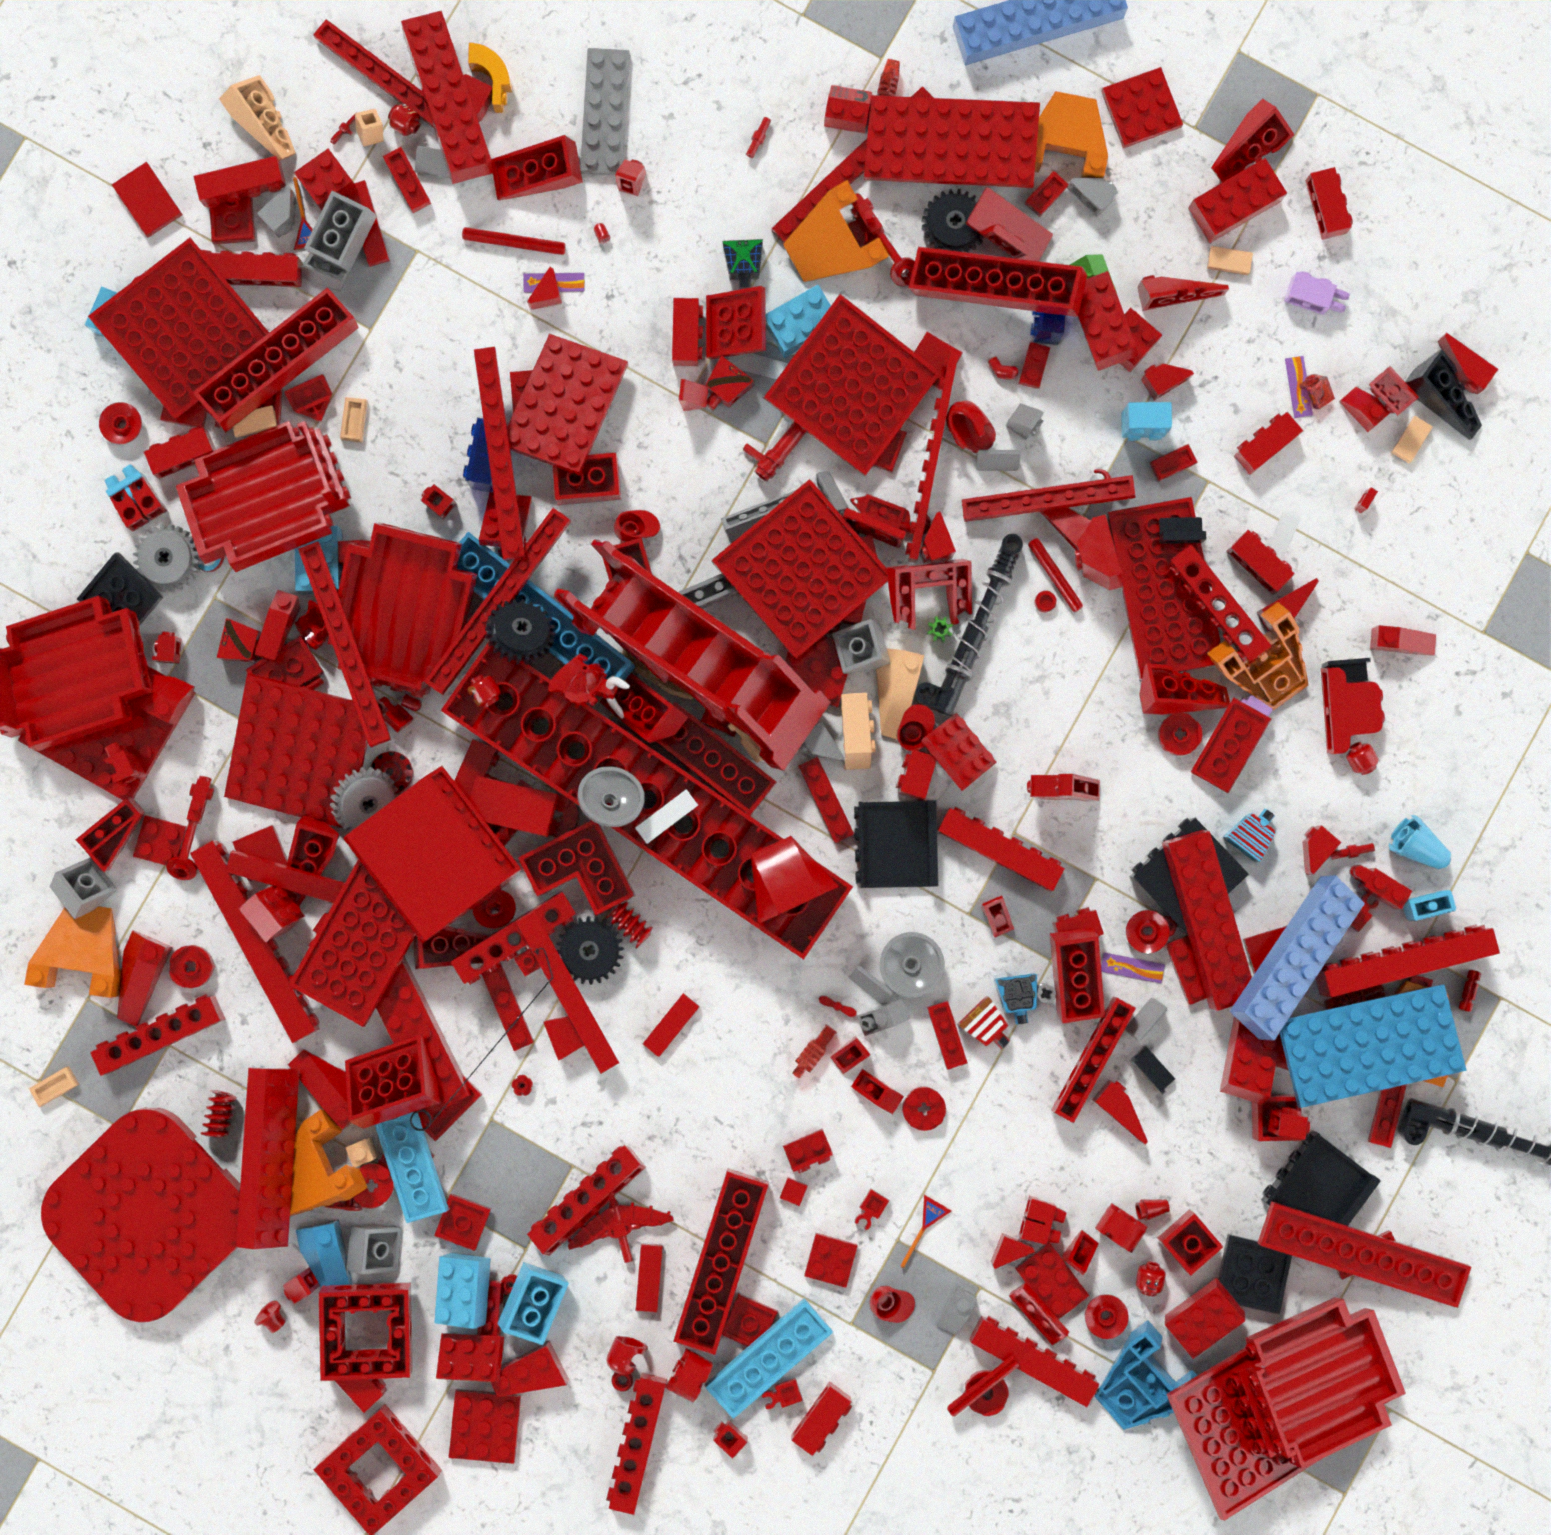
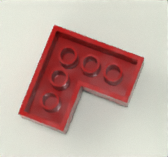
(580, 855)
(1251, 1064)

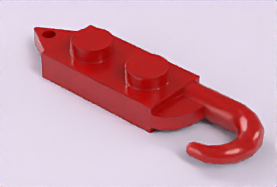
(886, 512)

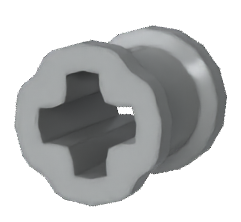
(1051, 995)

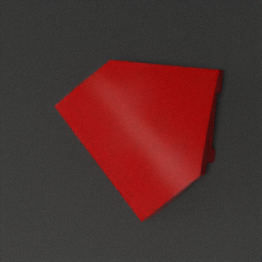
(310, 397)

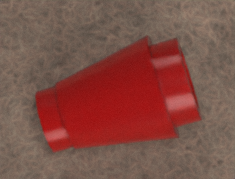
(1151, 1208)

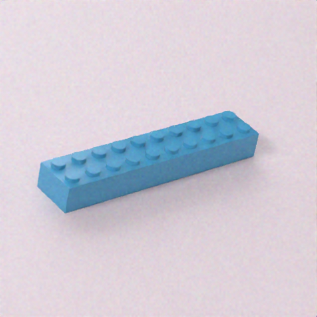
(568, 639)

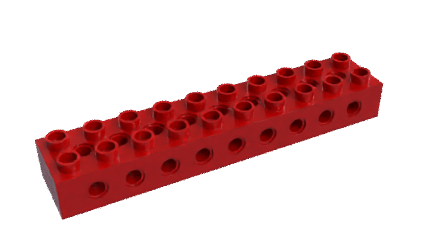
(611, 746)

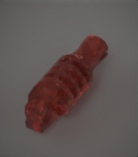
(889, 78)
(1355, 997)
(813, 1052)

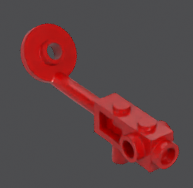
(862, 210)
(180, 866)

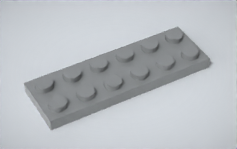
(604, 111)

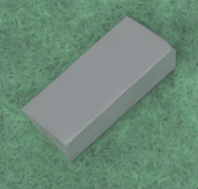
(430, 162)
(323, 273)
(998, 460)
(831, 491)
(870, 984)
(1146, 1019)

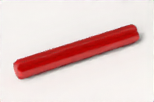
(1055, 575)
(983, 1385)

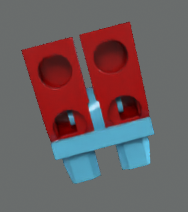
(129, 491)

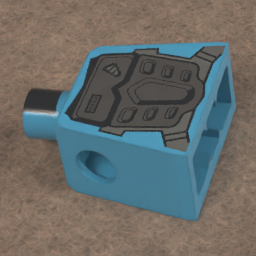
(1018, 995)

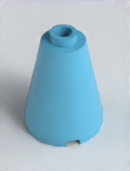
(1417, 842)

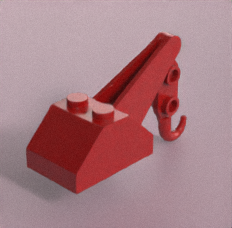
(1091, 542)

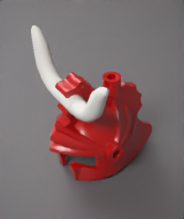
(583, 682)

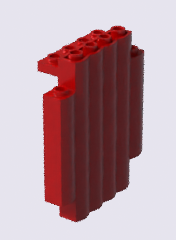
(263, 495)
(404, 604)
(71, 673)
(1317, 1382)

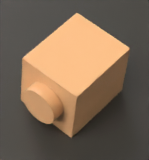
(369, 127)
(362, 1152)

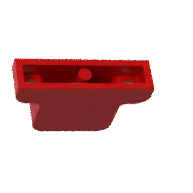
(1349, 709)
(1064, 787)

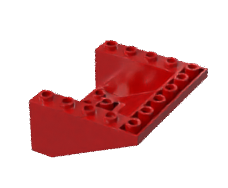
(432, 854)

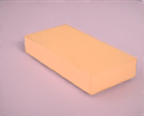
(1229, 260)
(353, 419)
(256, 421)
(1412, 439)
(54, 1086)

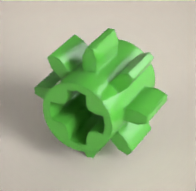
(942, 623)

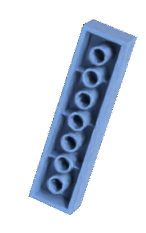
(1026, 23)
(1297, 957)

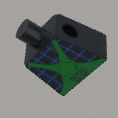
(743, 260)

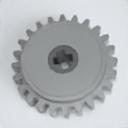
(153, 558)
(361, 796)

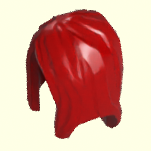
(970, 426)

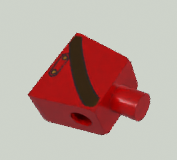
(727, 384)
(238, 642)

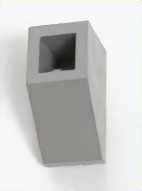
(1025, 420)
(883, 1017)

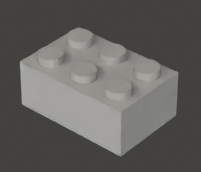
(340, 231)

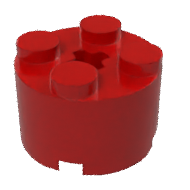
(1121, 1227)
(689, 1375)

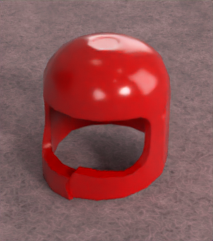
(622, 1352)

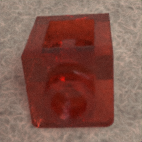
(1318, 390)

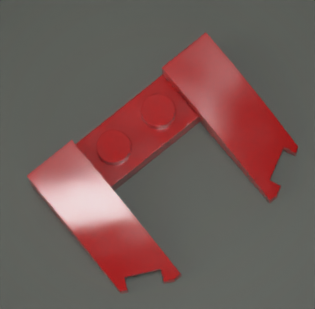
(905, 579)

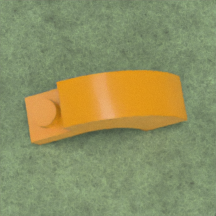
(488, 62)

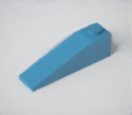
(325, 1253)

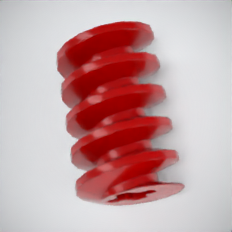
(630, 924)
(219, 1114)

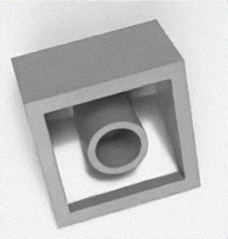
(861, 647)
(82, 887)
(374, 1249)

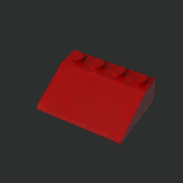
(390, 1082)

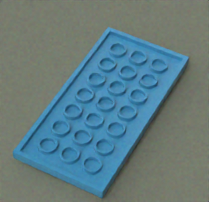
(1371, 1046)

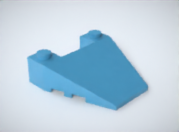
(1137, 1382)

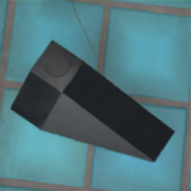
(1443, 394)

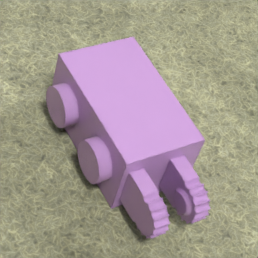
(1314, 293)

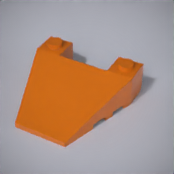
(1073, 127)
(825, 244)
(1275, 674)
(79, 945)
(313, 1177)

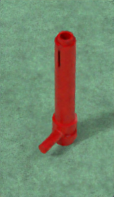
(774, 458)

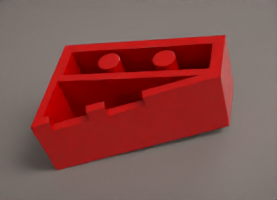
(111, 833)
(531, 1372)

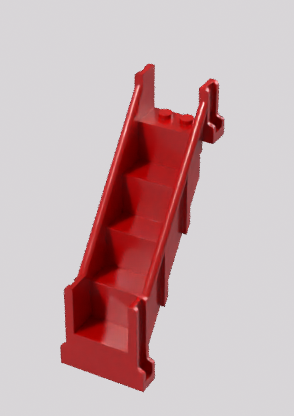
(701, 657)

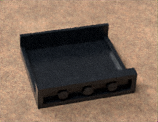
(896, 844)
(1157, 880)
(1321, 1182)

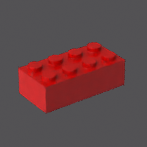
(1237, 200)
(1105, 323)
(1077, 975)

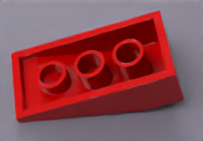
(537, 169)

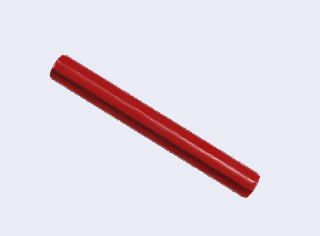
(513, 241)

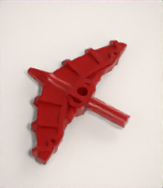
(617, 1223)

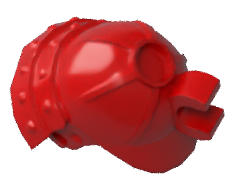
(312, 626)

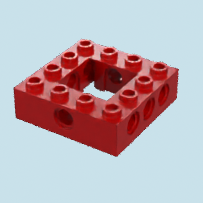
(344, 1364)
(402, 1447)

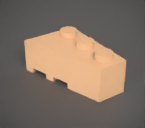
(857, 730)

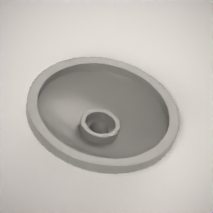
(613, 787)
(927, 969)

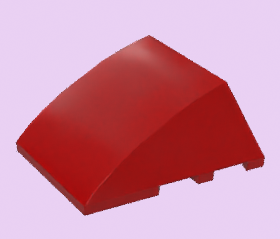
(786, 878)

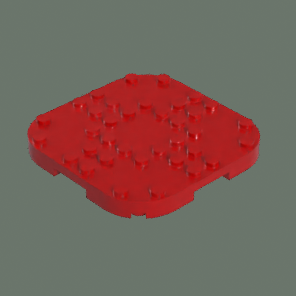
(144, 1214)

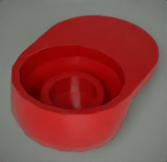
(636, 524)
(914, 726)
(891, 1304)

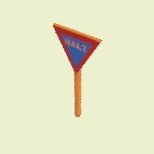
(305, 229)
(932, 1213)

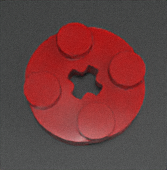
(1170, 742)
(568, 820)
(191, 979)
(916, 1118)
(379, 1195)
(997, 1399)

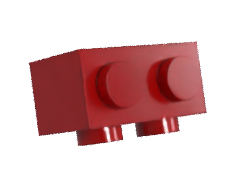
(1288, 1123)

